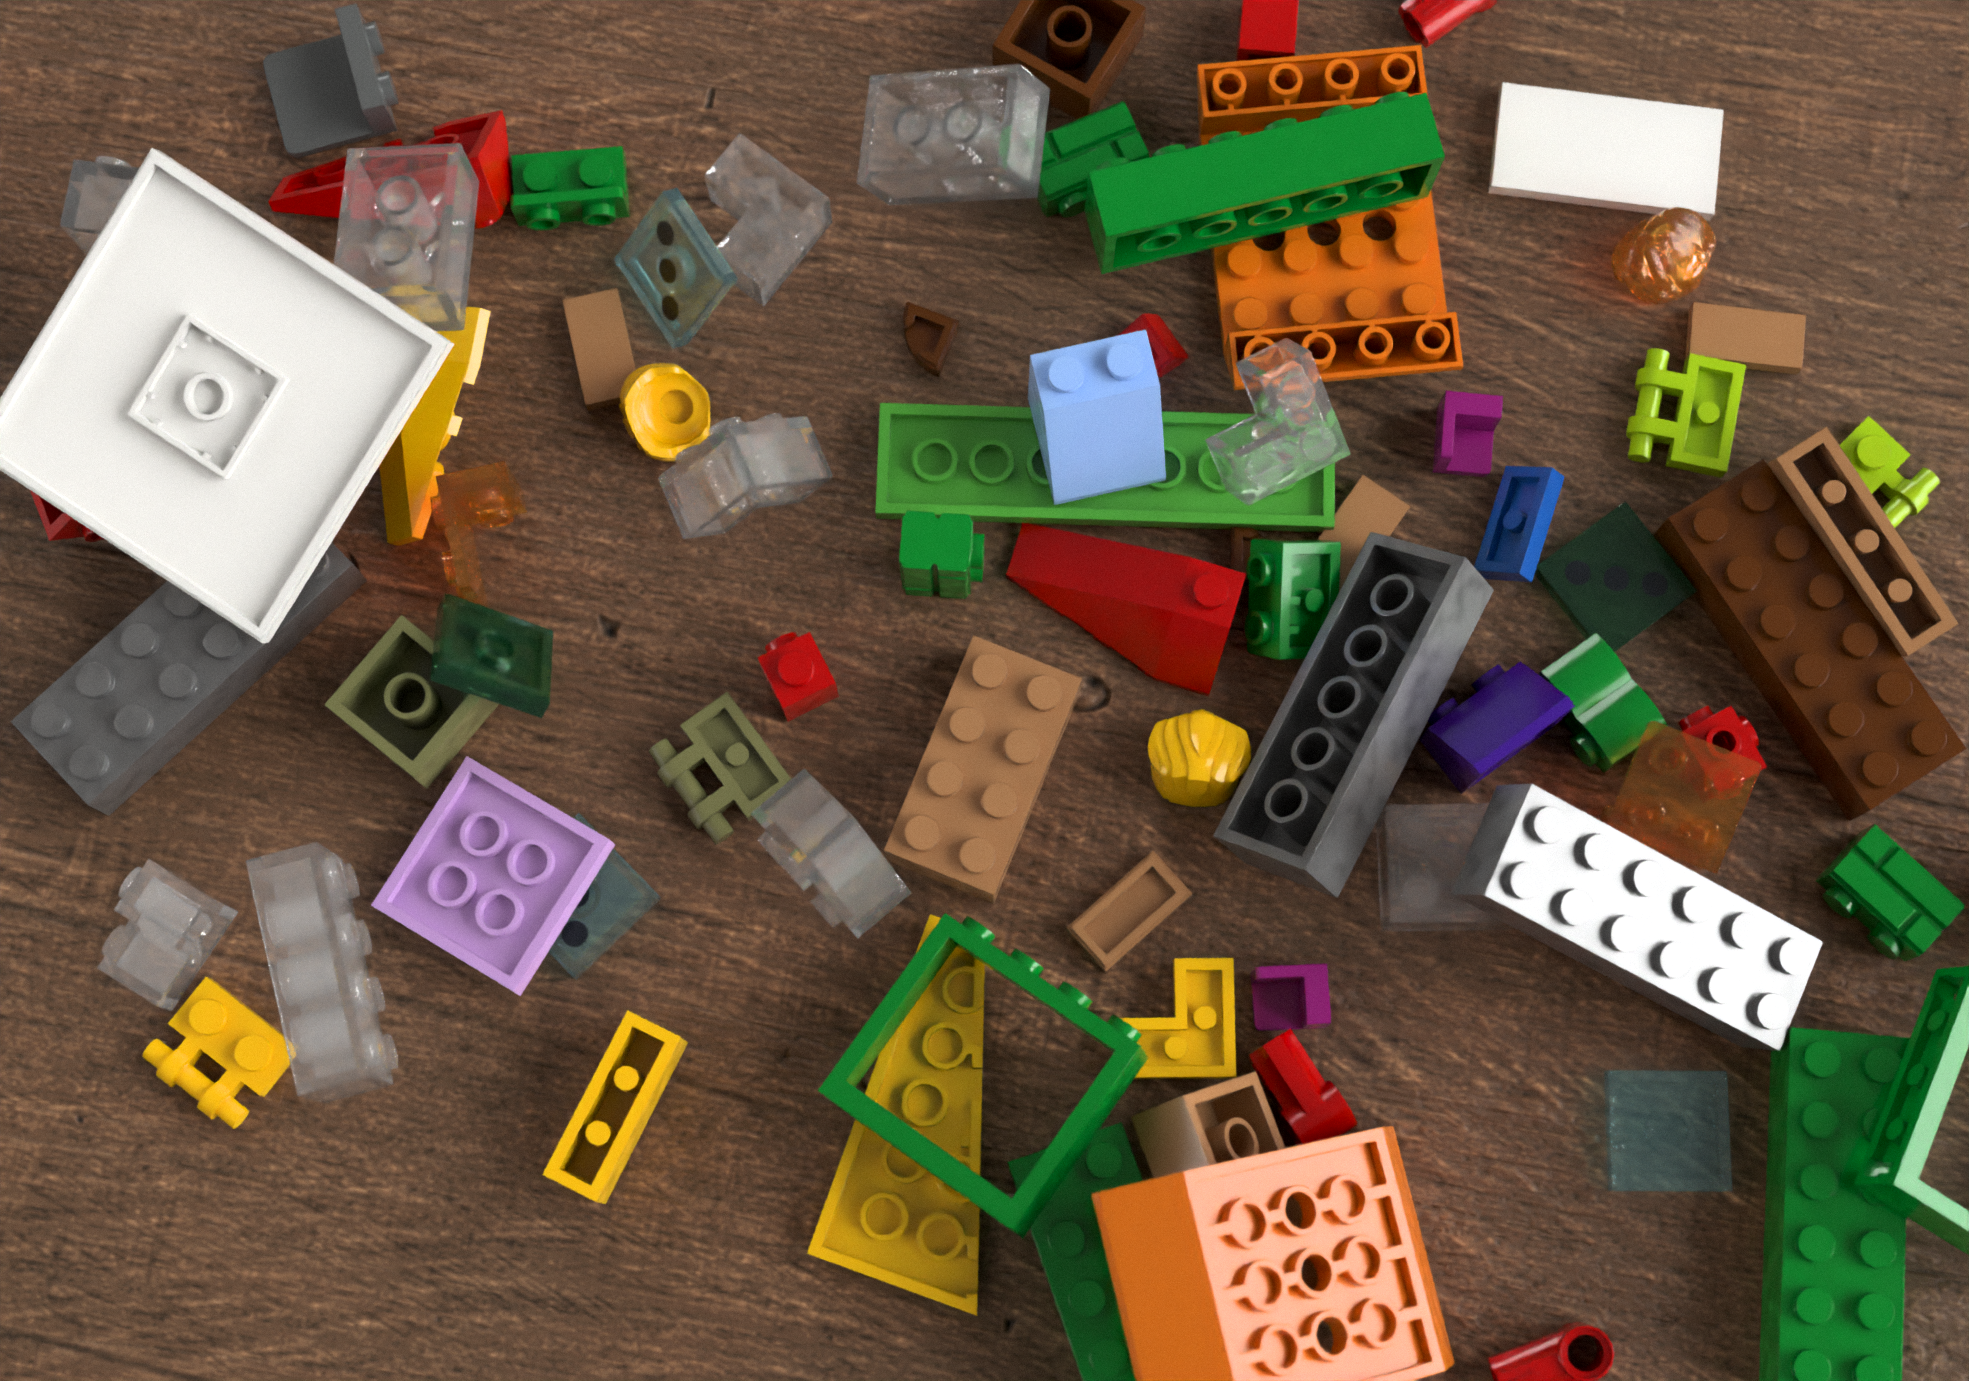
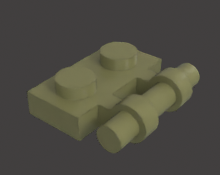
(735, 755)

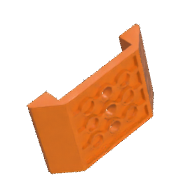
(1353, 303)
(1216, 1279)

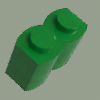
(1608, 704)

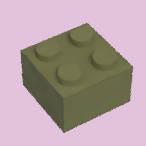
(405, 712)

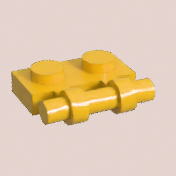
(234, 1038)

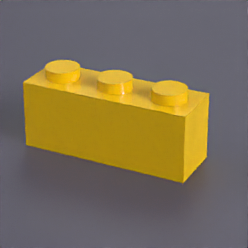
(615, 1108)

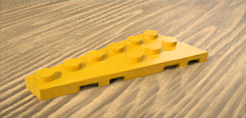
(883, 1207)

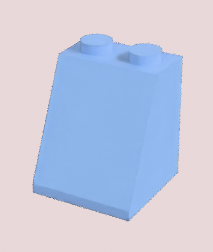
(1098, 416)

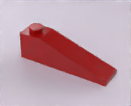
(482, 138)
(1143, 602)

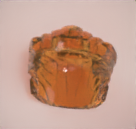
(1664, 255)

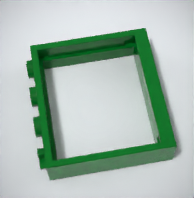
(1066, 1001)
(1916, 1109)

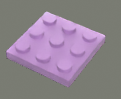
(493, 875)

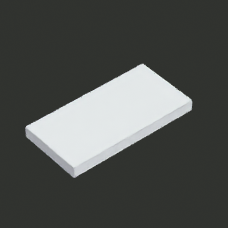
(1605, 150)

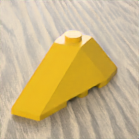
(411, 461)

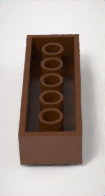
(1808, 640)

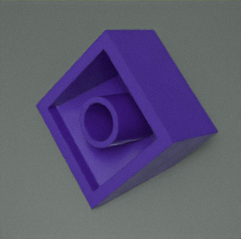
(1493, 723)

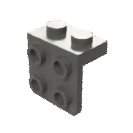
(332, 88)

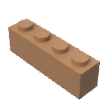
(1862, 541)

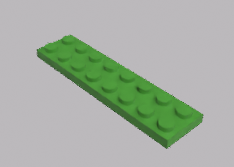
(993, 469)

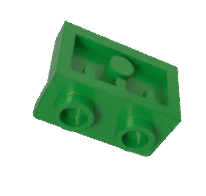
(570, 187)
(1289, 594)

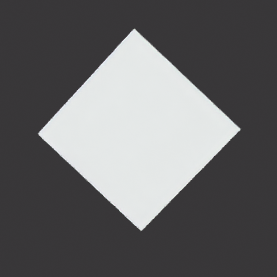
(213, 395)

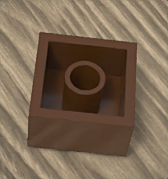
(1072, 47)

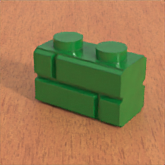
(1078, 149)
(940, 554)
(1888, 895)

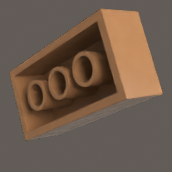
(983, 769)
(1214, 1128)

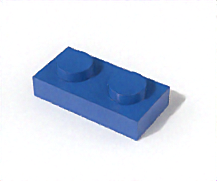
(1519, 523)

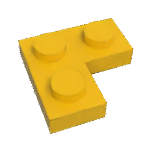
(1202, 1033)

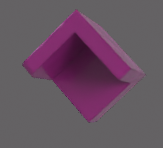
(1466, 433)
(1290, 997)

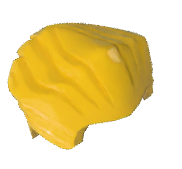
(664, 410)
(1198, 758)

